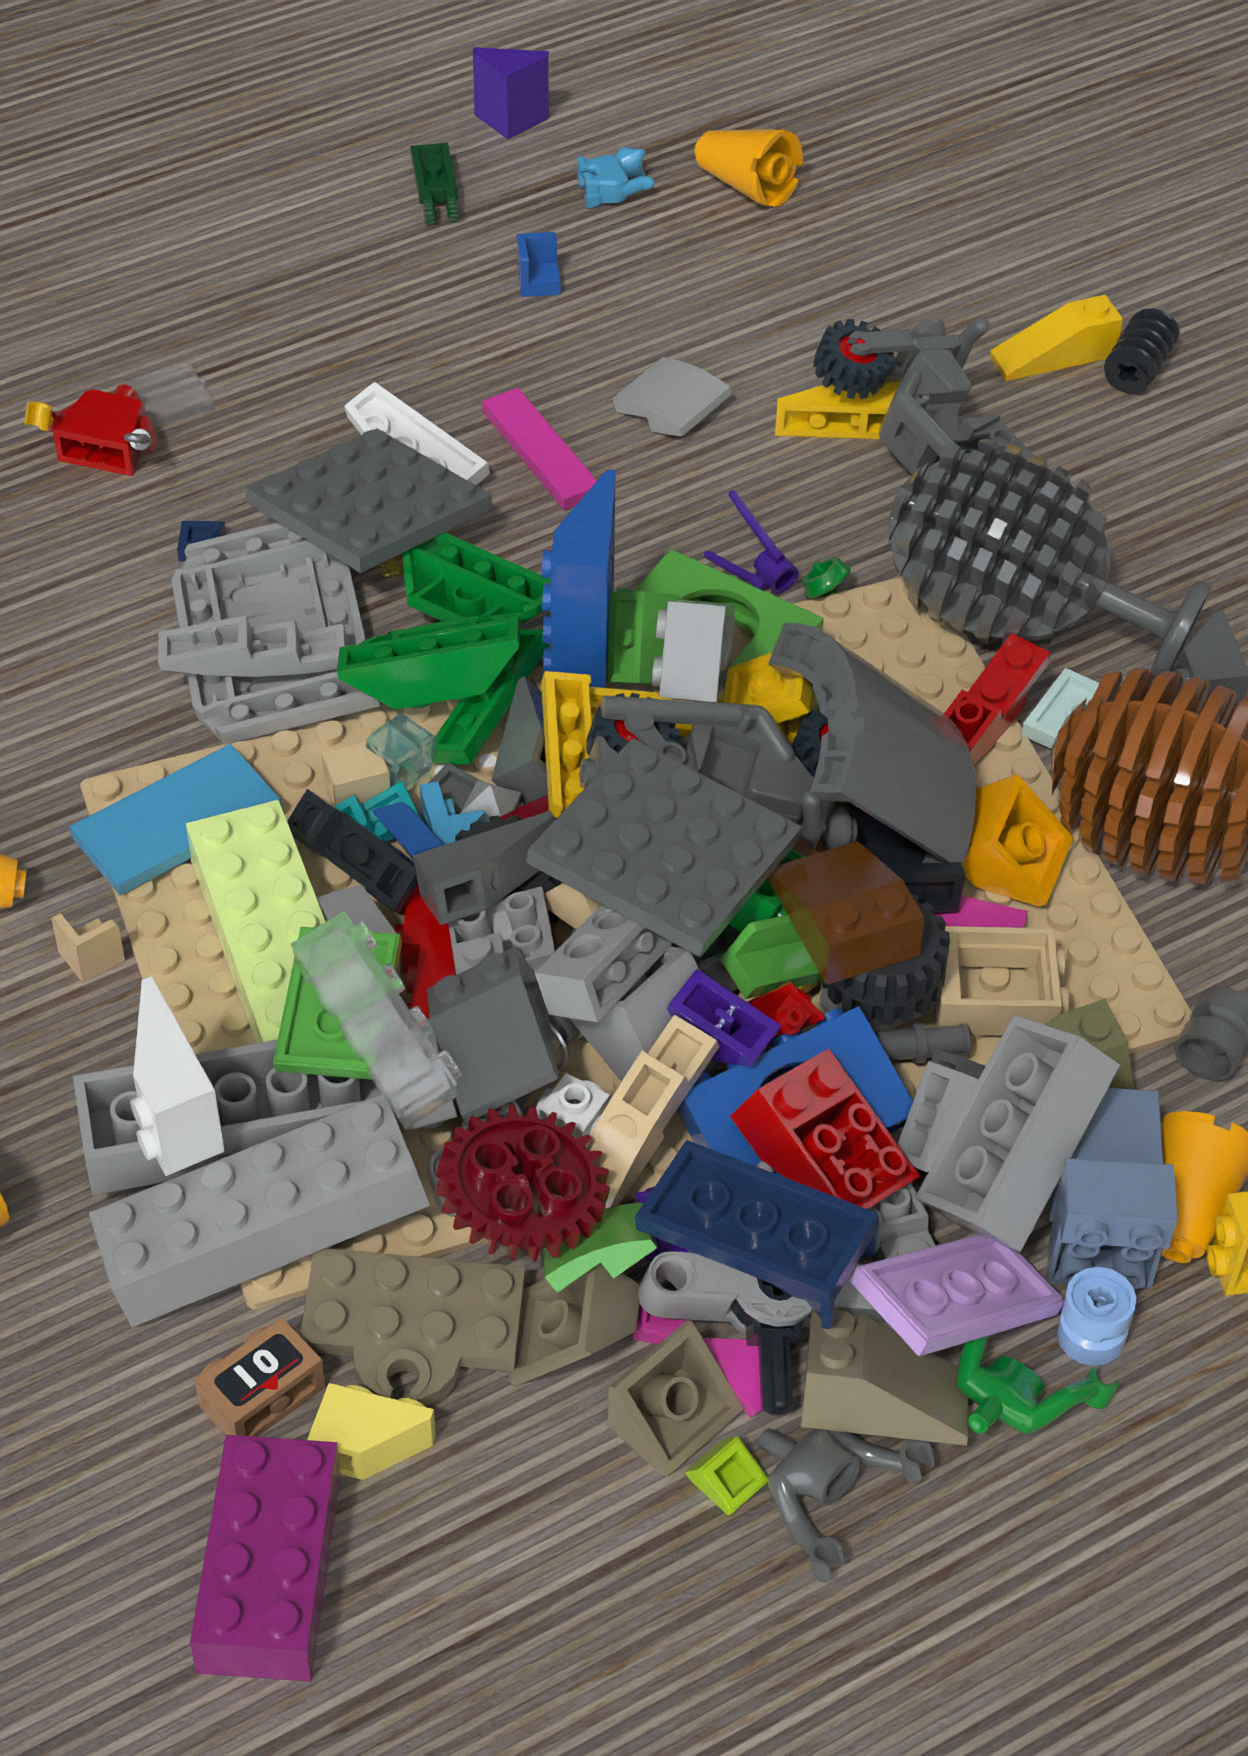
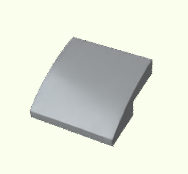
(672, 396)

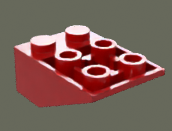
(824, 1134)

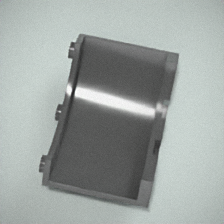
(884, 746)

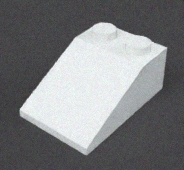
(173, 1092)

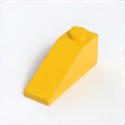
(1066, 338)
(827, 414)

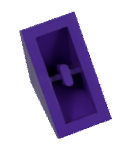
(734, 1023)

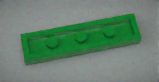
(477, 717)

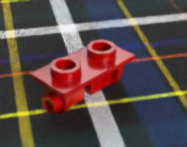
(789, 1008)

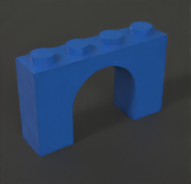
(851, 1041)

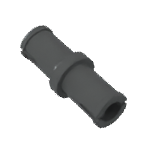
(920, 1042)

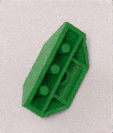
(461, 581)
(431, 660)

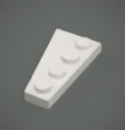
(382, 410)

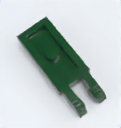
(434, 179)

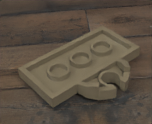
(412, 1317)

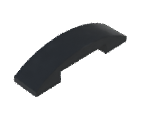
(354, 849)

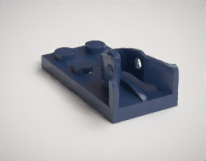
(760, 1225)

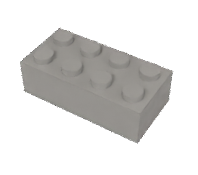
(695, 650)
(1017, 1131)

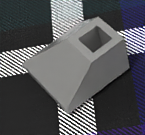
(511, 922)

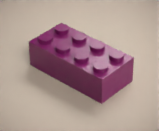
(266, 1558)

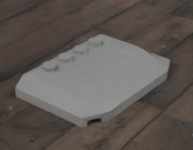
(272, 580)

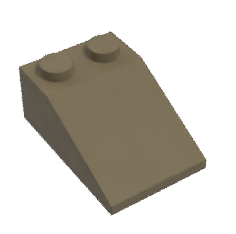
(875, 1384)

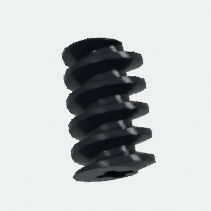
(1141, 350)

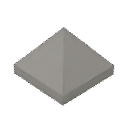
(492, 799)

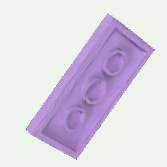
(956, 1292)

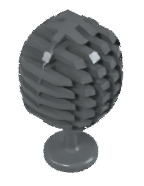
(1016, 551)

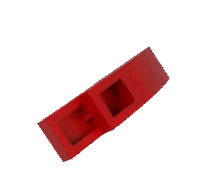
(997, 694)
(424, 950)

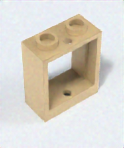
(1009, 949)

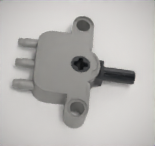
(752, 1305)

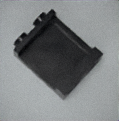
(932, 882)

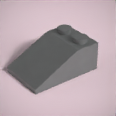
(494, 1031)

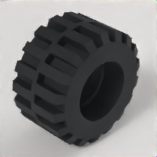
(903, 986)

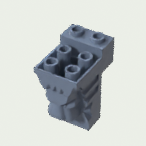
(1115, 1194)

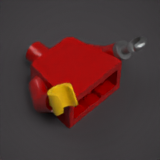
(98, 429)

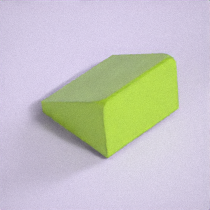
(727, 1474)

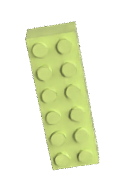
(256, 903)

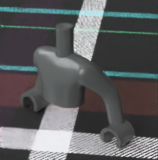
(823, 1469)

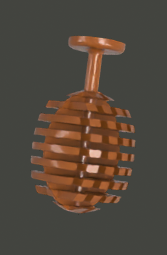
(1158, 775)

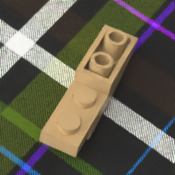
(646, 1102)

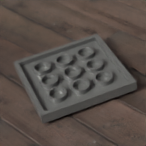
(368, 499)
(664, 846)

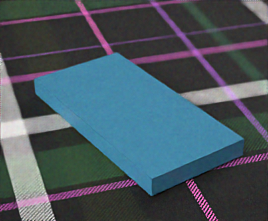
(148, 828)

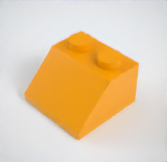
(1015, 843)

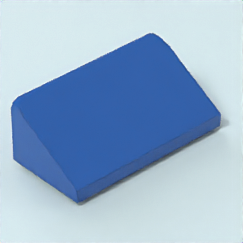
(407, 828)

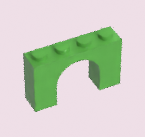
(756, 610)

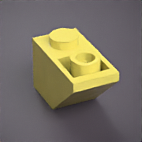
(372, 1429)

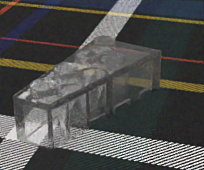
(376, 1019)

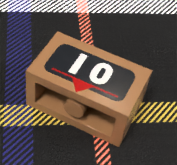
(260, 1381)

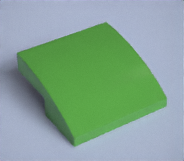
(612, 1243)

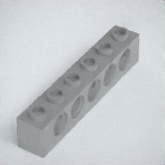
(598, 965)

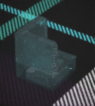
(404, 747)

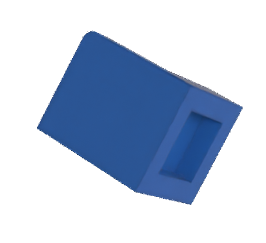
(538, 264)

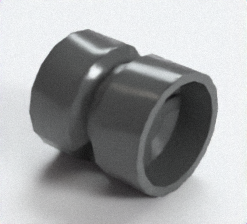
(1215, 1034)

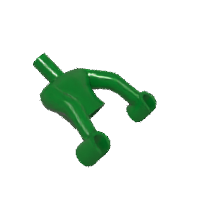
(1011, 1392)

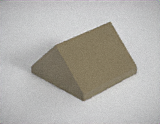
(672, 1400)

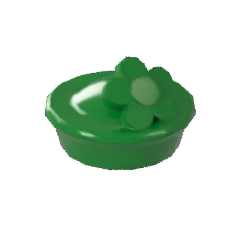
(825, 577)

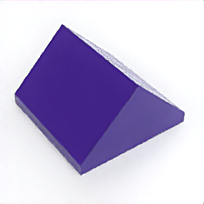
(511, 88)

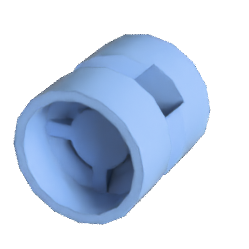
(1096, 1316)

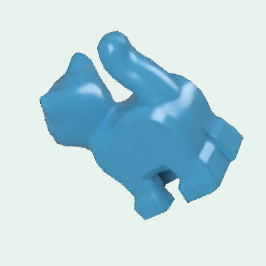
(608, 176)

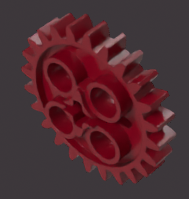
(522, 1182)

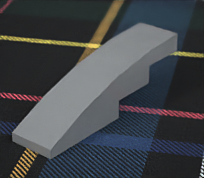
(240, 650)

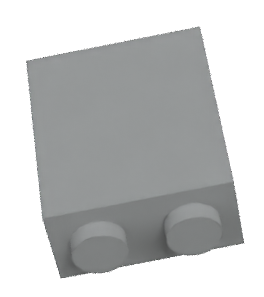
(641, 1013)

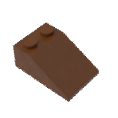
(849, 911)

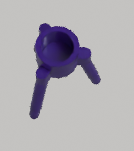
(771, 566)

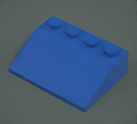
(581, 585)

